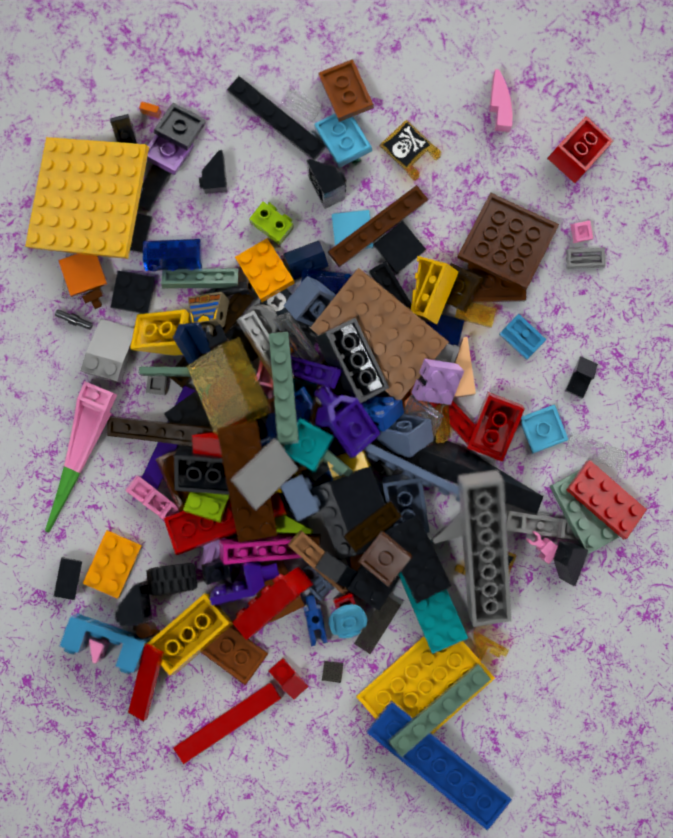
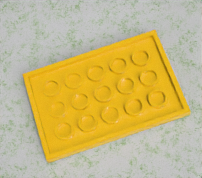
(420, 678)

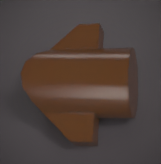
(146, 630)

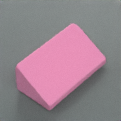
(98, 648)

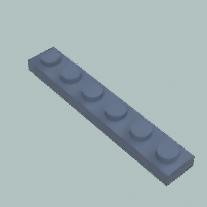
(410, 471)

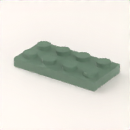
(587, 527)

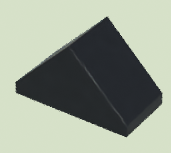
(335, 569)

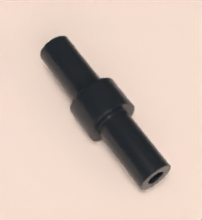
(73, 319)

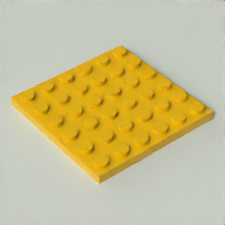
(87, 197)

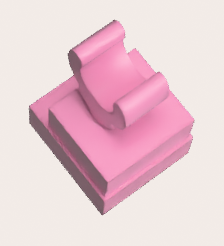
(545, 547)

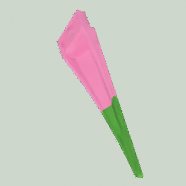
(89, 420)

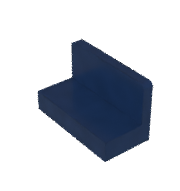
(306, 257)
(191, 341)

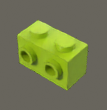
(271, 222)

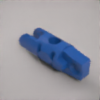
(313, 609)

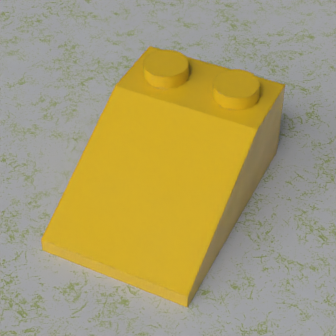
(156, 330)

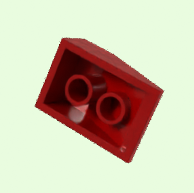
(580, 149)
(495, 426)

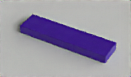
(315, 372)

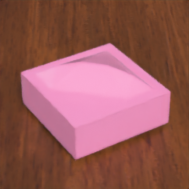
(581, 231)

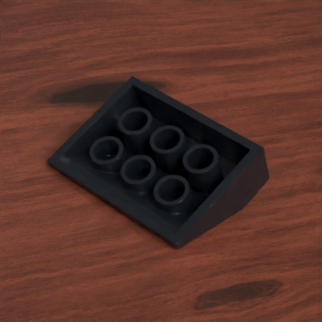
(345, 504)

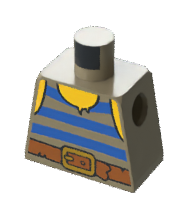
(208, 310)

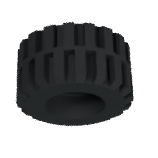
(171, 579)

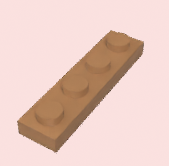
(311, 554)

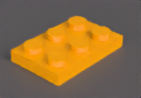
(264, 270)
(112, 564)

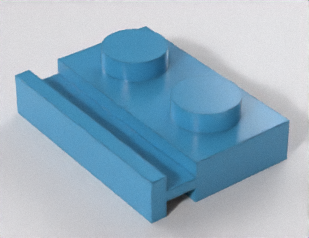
(522, 336)

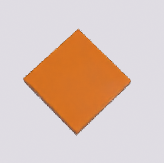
(82, 273)

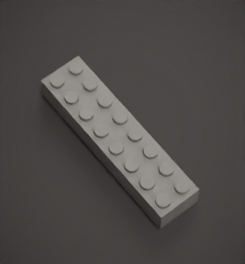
(485, 547)

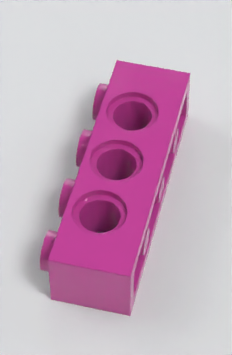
(257, 550)

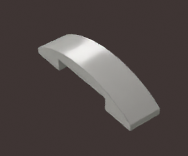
(541, 524)

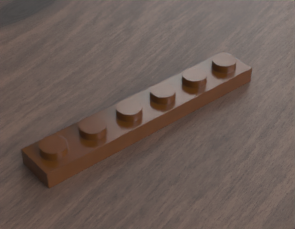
(377, 226)

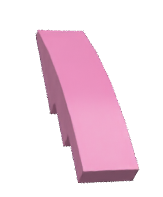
(151, 498)

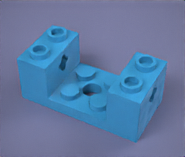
(82, 627)

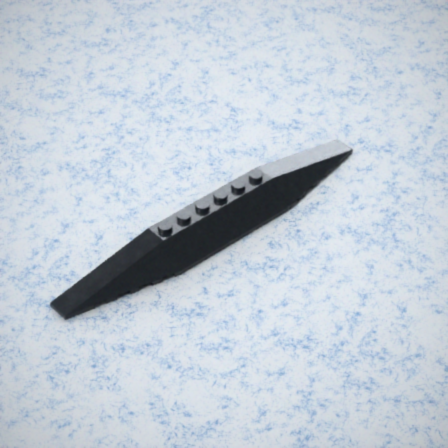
(452, 460)

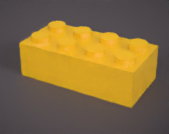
(190, 634)

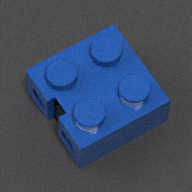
(383, 411)

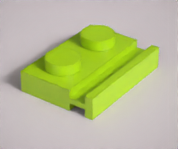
(207, 505)

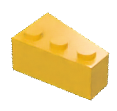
(432, 288)

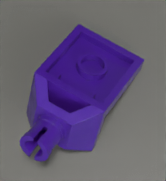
(346, 420)
(255, 580)

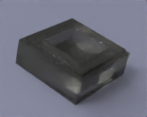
(332, 671)

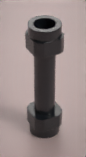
(243, 288)

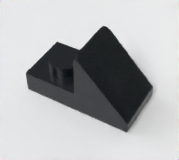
(123, 129)
(581, 377)
(217, 571)

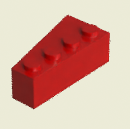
(271, 602)

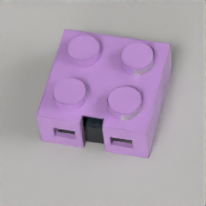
(437, 381)

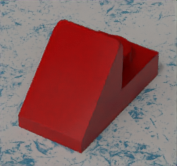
(288, 678)

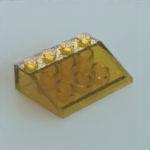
(228, 386)

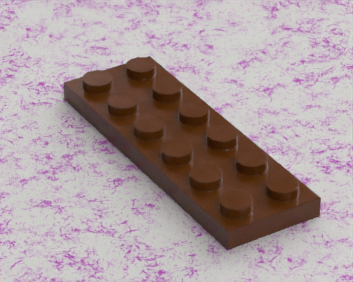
(238, 447)

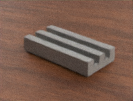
(585, 258)

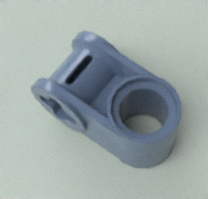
(318, 583)

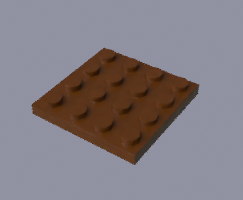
(508, 241)

